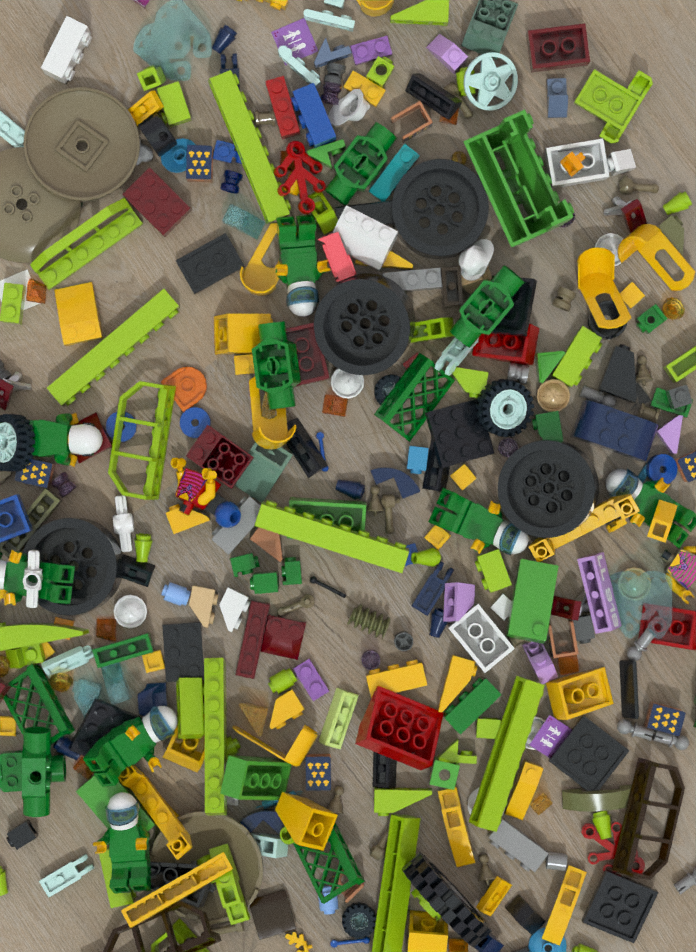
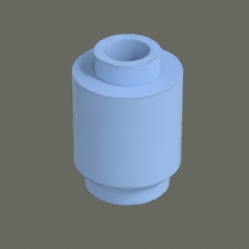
(176, 594)
(330, 906)

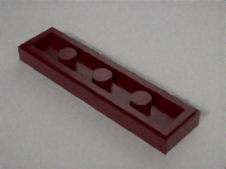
(252, 639)

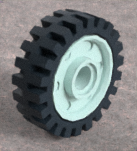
(492, 403)
(15, 442)

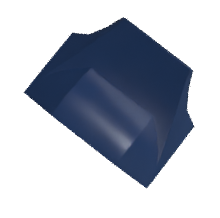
(153, 695)

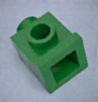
(655, 312)
(244, 564)
(292, 571)

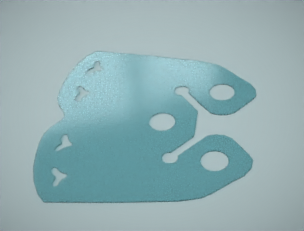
(165, 32)
(640, 591)

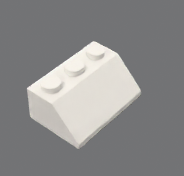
(365, 237)

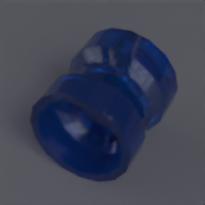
(231, 181)

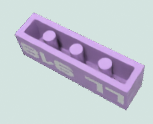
(599, 592)

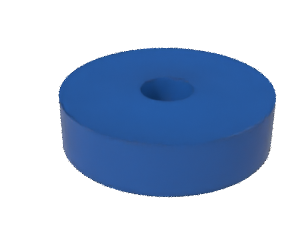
(186, 422)
(127, 433)
(654, 464)

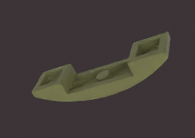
(596, 800)

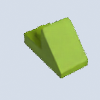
(25, 655)
(451, 755)

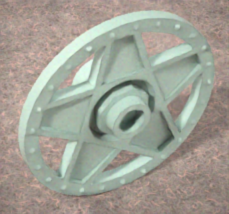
(490, 81)

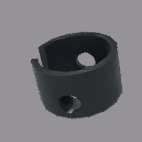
(158, 134)
(607, 308)

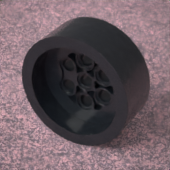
(450, 179)
(340, 344)
(515, 492)
(106, 558)

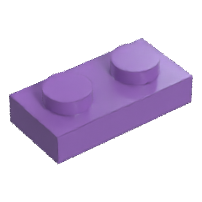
(370, 50)
(311, 679)

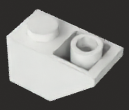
(620, 162)
(232, 605)

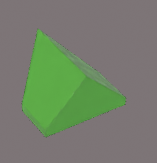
(546, 363)

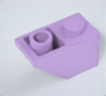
(540, 662)

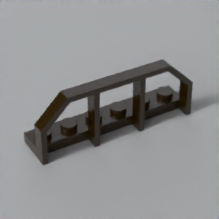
(635, 816)
(191, 944)

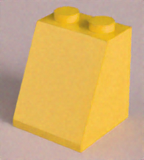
(238, 332)
(305, 820)
(426, 933)

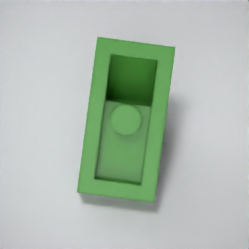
(321, 153)

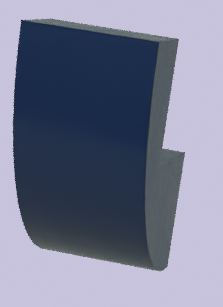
(404, 483)
(255, 817)

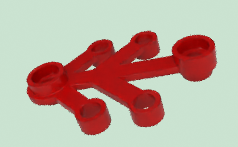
(300, 174)
(609, 846)

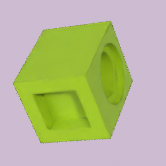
(380, 79)
(487, 727)

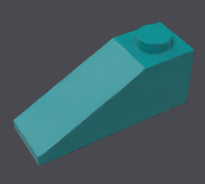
(396, 169)

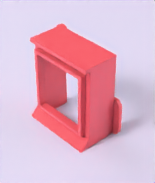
(339, 261)

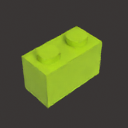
(174, 104)
(13, 303)
(493, 570)

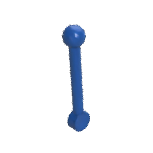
(320, 436)
(334, 943)

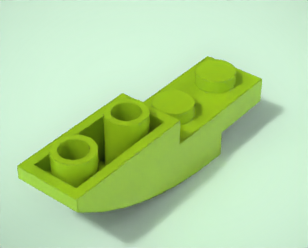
(229, 888)

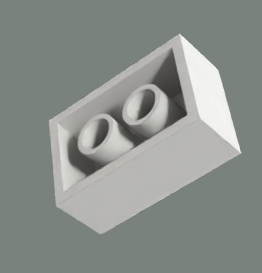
(66, 50)
(594, 164)
(481, 638)

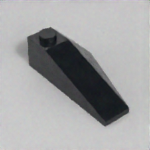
(164, 873)

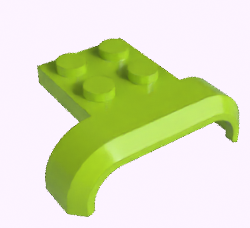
(613, 102)

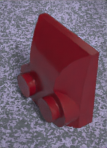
(283, 637)

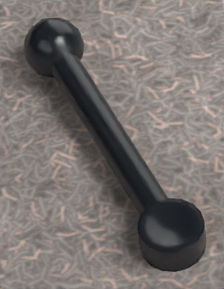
(313, 580)

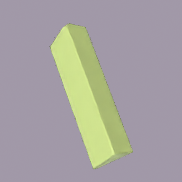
(338, 718)

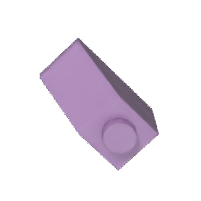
(447, 53)
(457, 600)

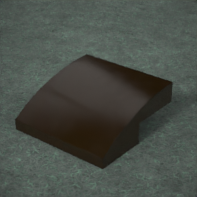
(272, 915)

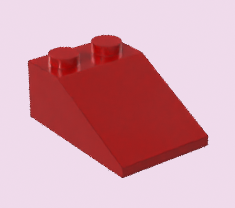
(508, 347)
(681, 632)

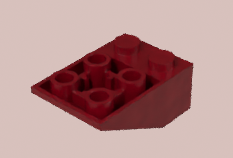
(221, 455)

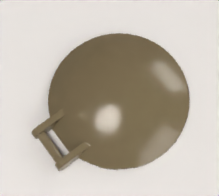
(208, 833)

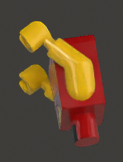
(194, 487)

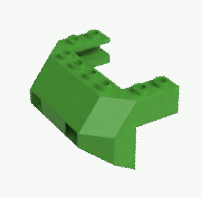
(520, 182)

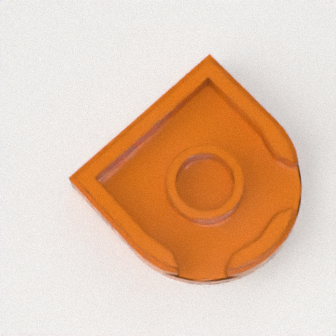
(189, 386)

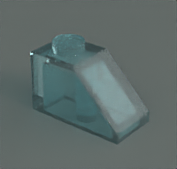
(243, 221)
(116, 683)
(85, 693)

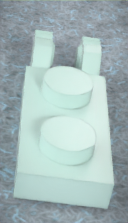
(298, 66)
(454, 353)
(64, 876)

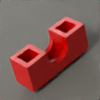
(282, 107)

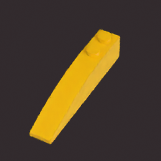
(176, 890)

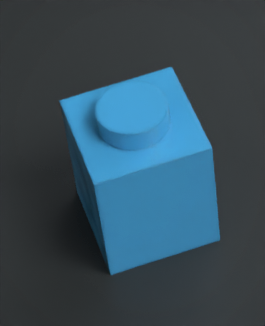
(417, 459)

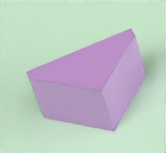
(670, 433)

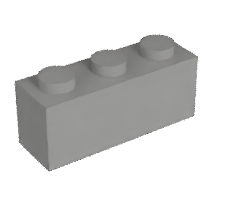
(417, 279)
(230, 537)
(518, 846)

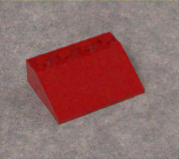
(400, 729)

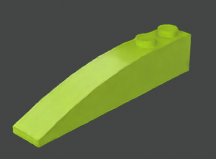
(35, 633)

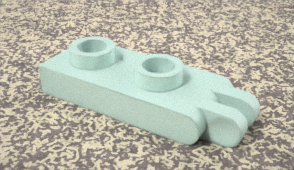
(68, 660)

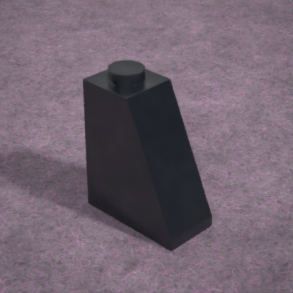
(620, 374)

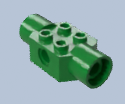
(360, 163)
(486, 306)
(276, 365)
(12, 770)
(36, 785)

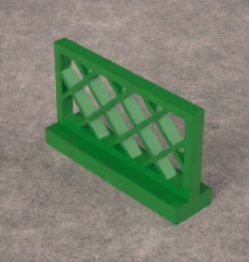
(405, 389)
(47, 696)
(346, 862)

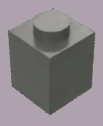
(679, 397)
(584, 629)

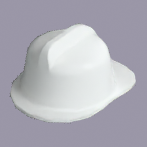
(350, 107)
(475, 259)

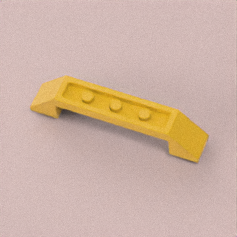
(603, 513)
(158, 809)

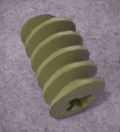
(369, 621)

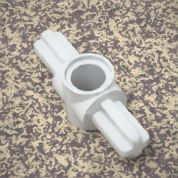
(123, 523)
(33, 569)

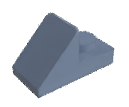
(325, 55)
(557, 98)

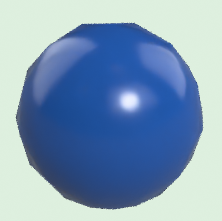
(227, 514)

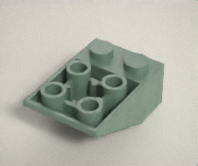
(489, 26)
(263, 471)

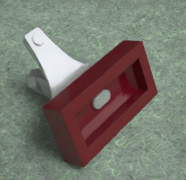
(631, 211)
(10, 385)
(569, 608)

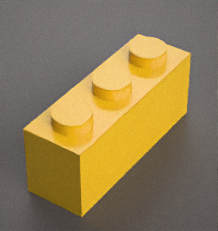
(397, 678)

